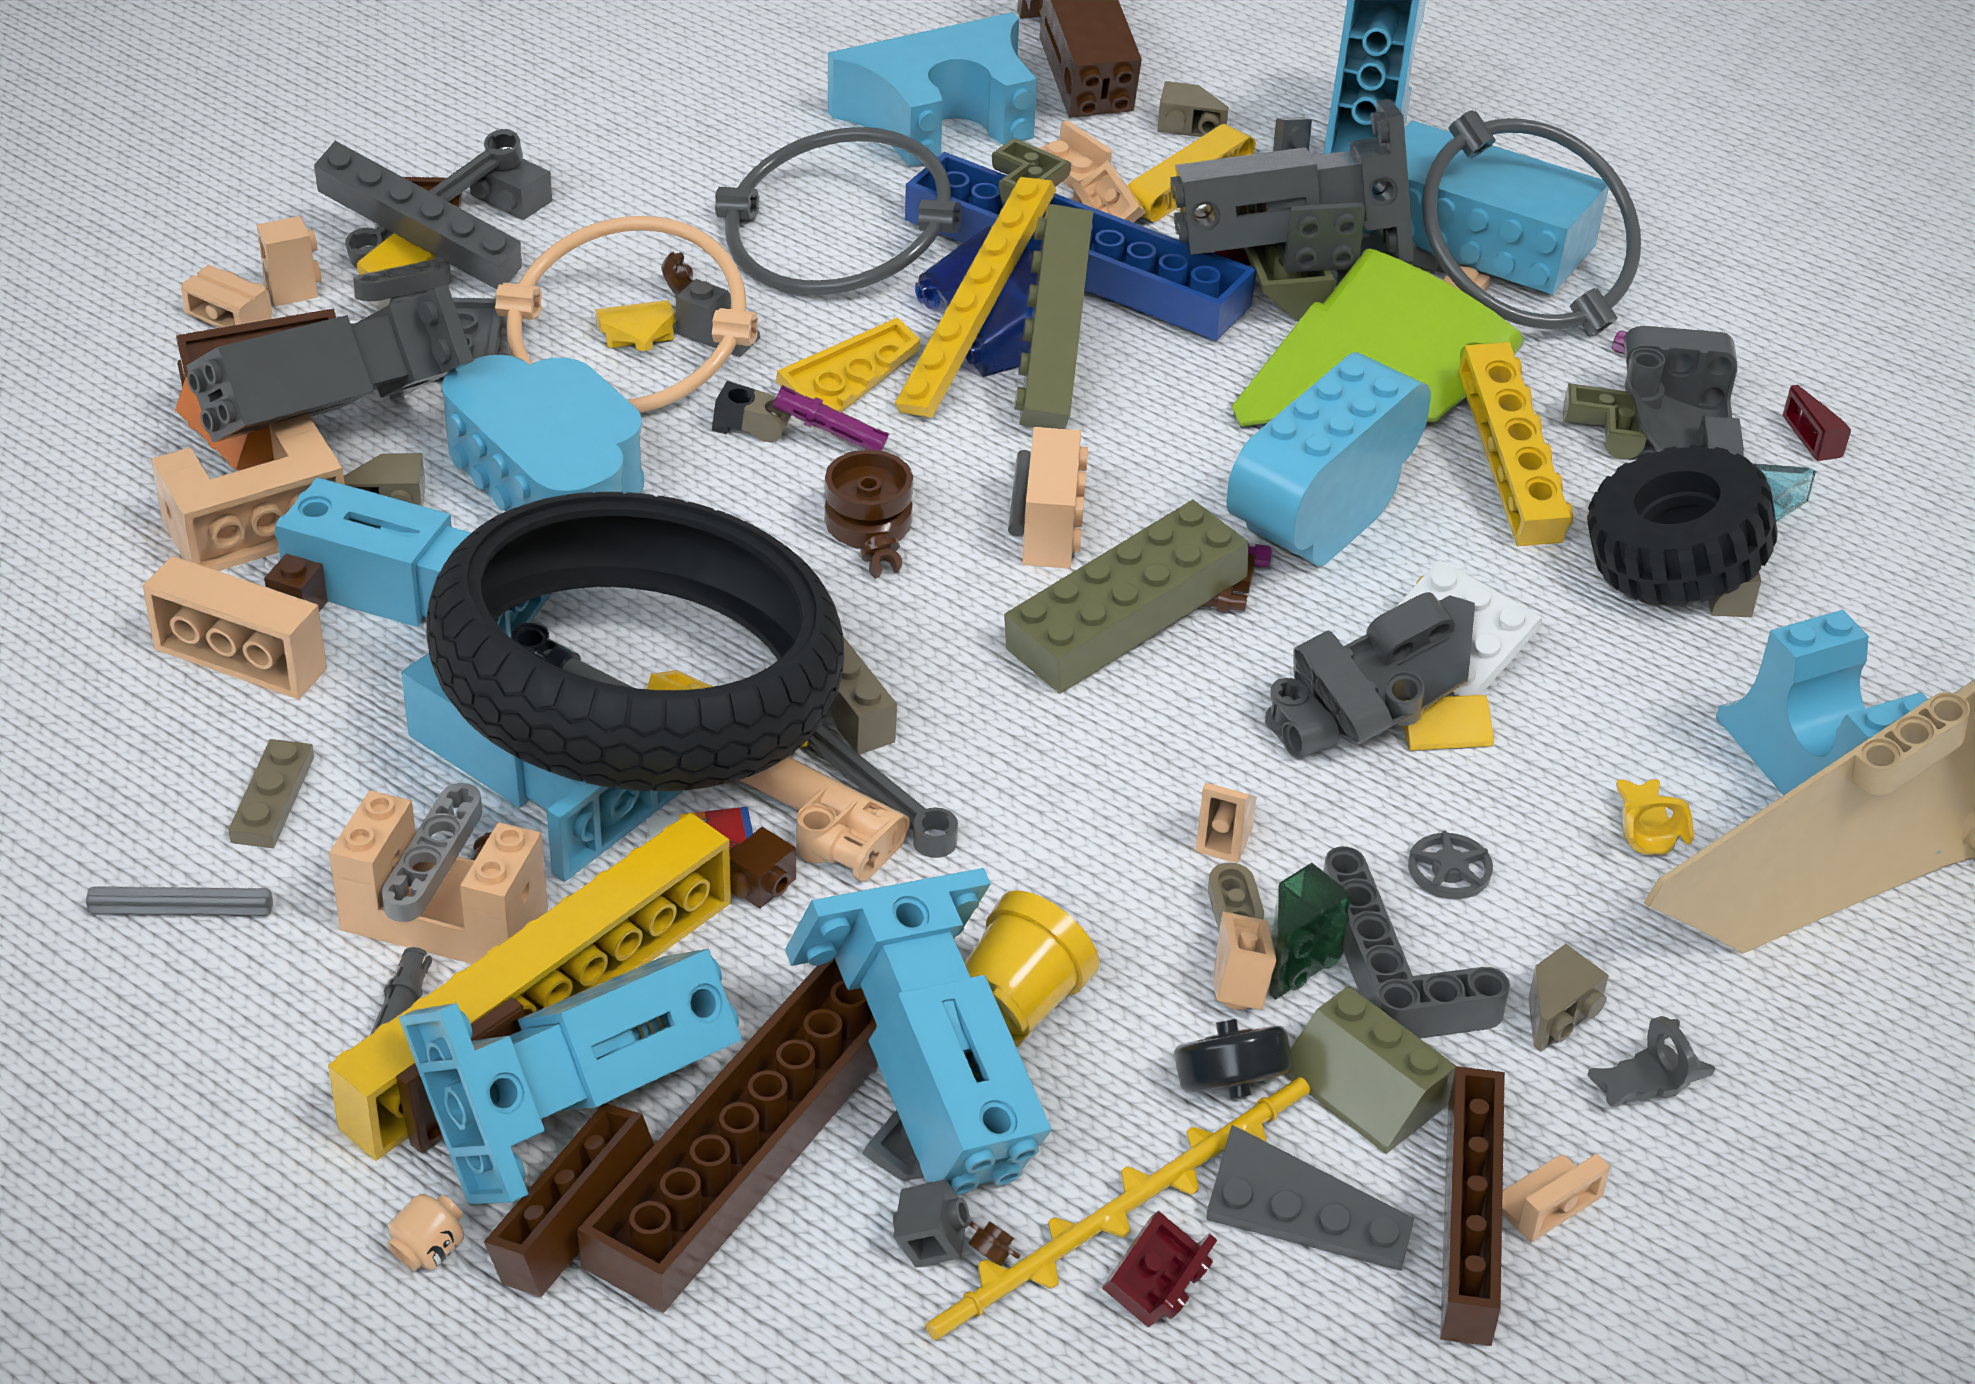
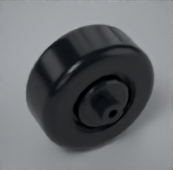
(1233, 1058)

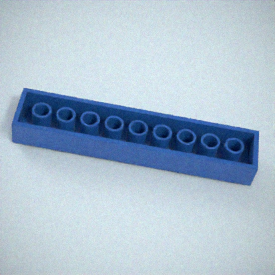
(1124, 259)

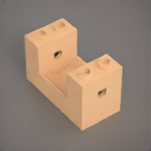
(236, 514)
(475, 904)

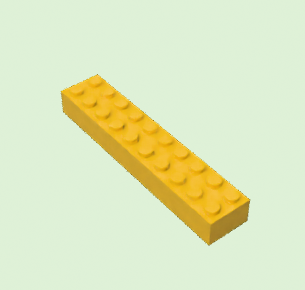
(586, 939)

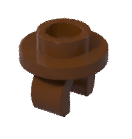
(881, 549)

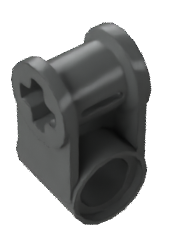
(1300, 719)

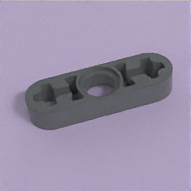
(401, 280)

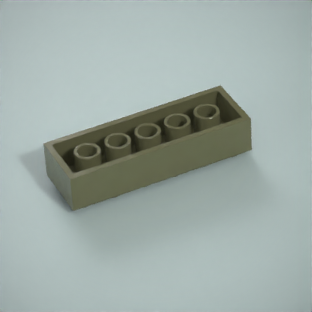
(1125, 595)

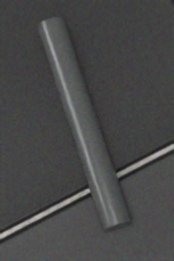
(1019, 493)

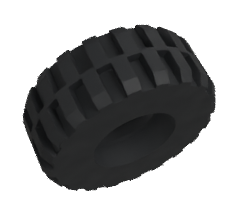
(1682, 525)

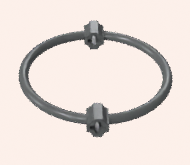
(1474, 137)
(743, 203)

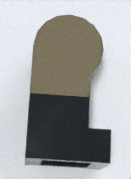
(749, 412)

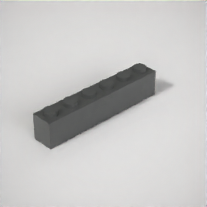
(418, 215)

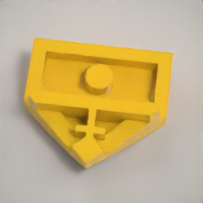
(637, 324)

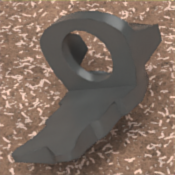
(1655, 1069)

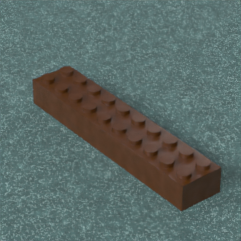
(732, 1142)

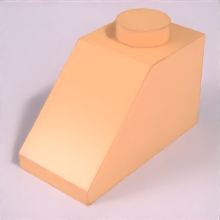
(1224, 822)
(1243, 962)

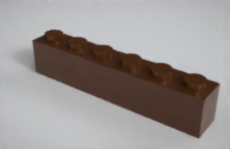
(1473, 1207)

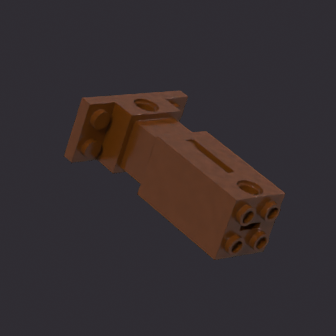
(1088, 53)

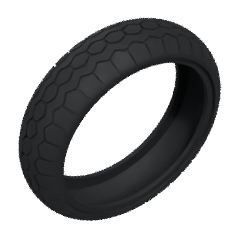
(622, 732)

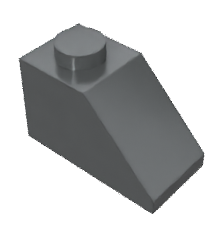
(696, 310)

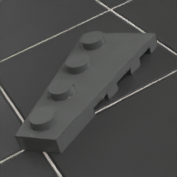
(1296, 1202)

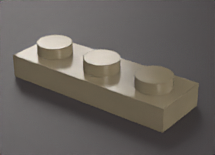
(271, 793)

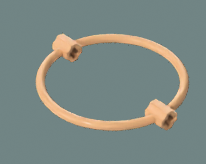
(729, 328)

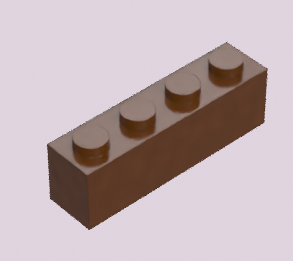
(541, 1230)

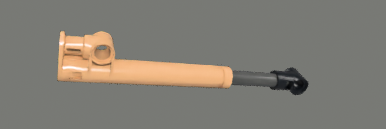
(831, 817)

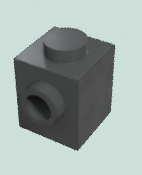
(930, 1223)

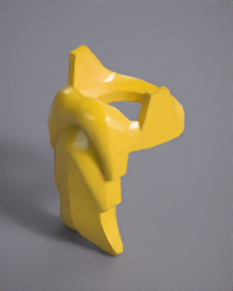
(1646, 818)

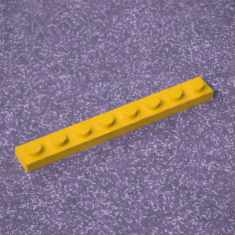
(975, 297)

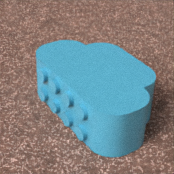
(540, 429)
(1329, 459)

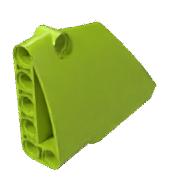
(1389, 316)

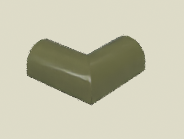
(1024, 160)
(1609, 409)

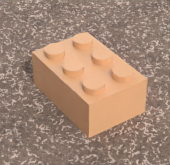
(1054, 497)

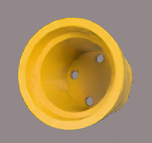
(1031, 959)

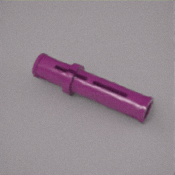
(824, 417)

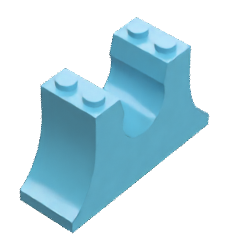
(1372, 66)
(937, 76)
(1809, 701)

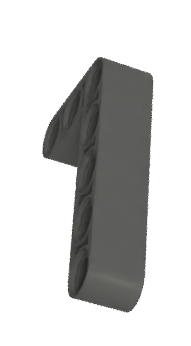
(1421, 1003)

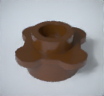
(992, 1242)

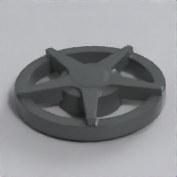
(1450, 865)

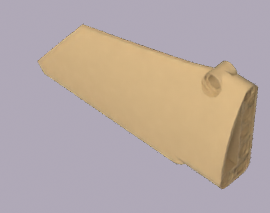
(1840, 833)

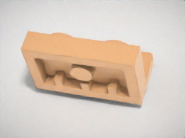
(1080, 149)

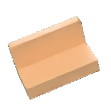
(1554, 1194)

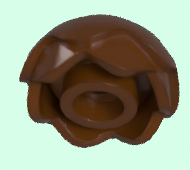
(677, 272)

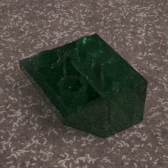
(1307, 928)

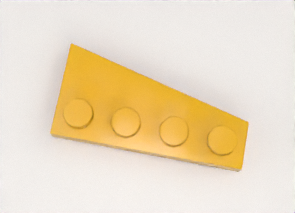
(852, 366)

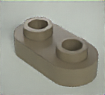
(1234, 891)

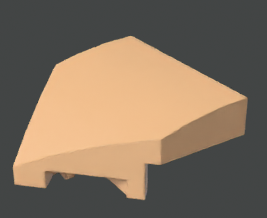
(1108, 193)

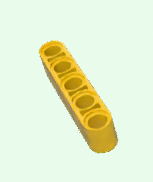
(1154, 187)

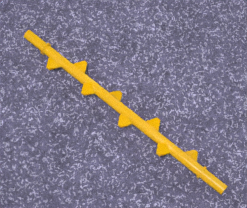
(1111, 1217)

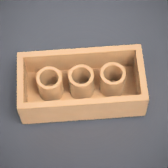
(235, 627)

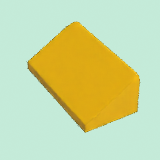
(392, 253)
(1452, 724)

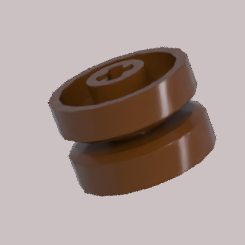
(868, 497)

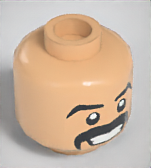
(425, 1232)

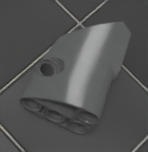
(1683, 387)
(1408, 653)

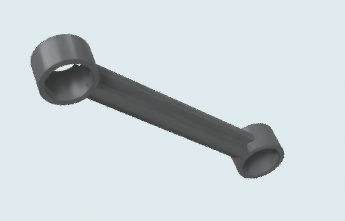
(451, 186)
(890, 794)

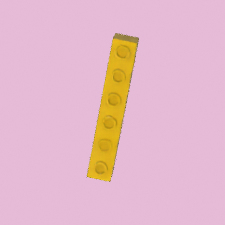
(1515, 444)

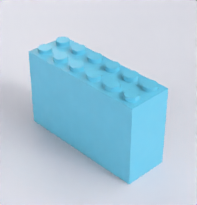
(1506, 210)

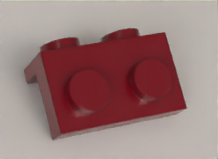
(1158, 1270)

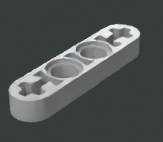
(425, 849)

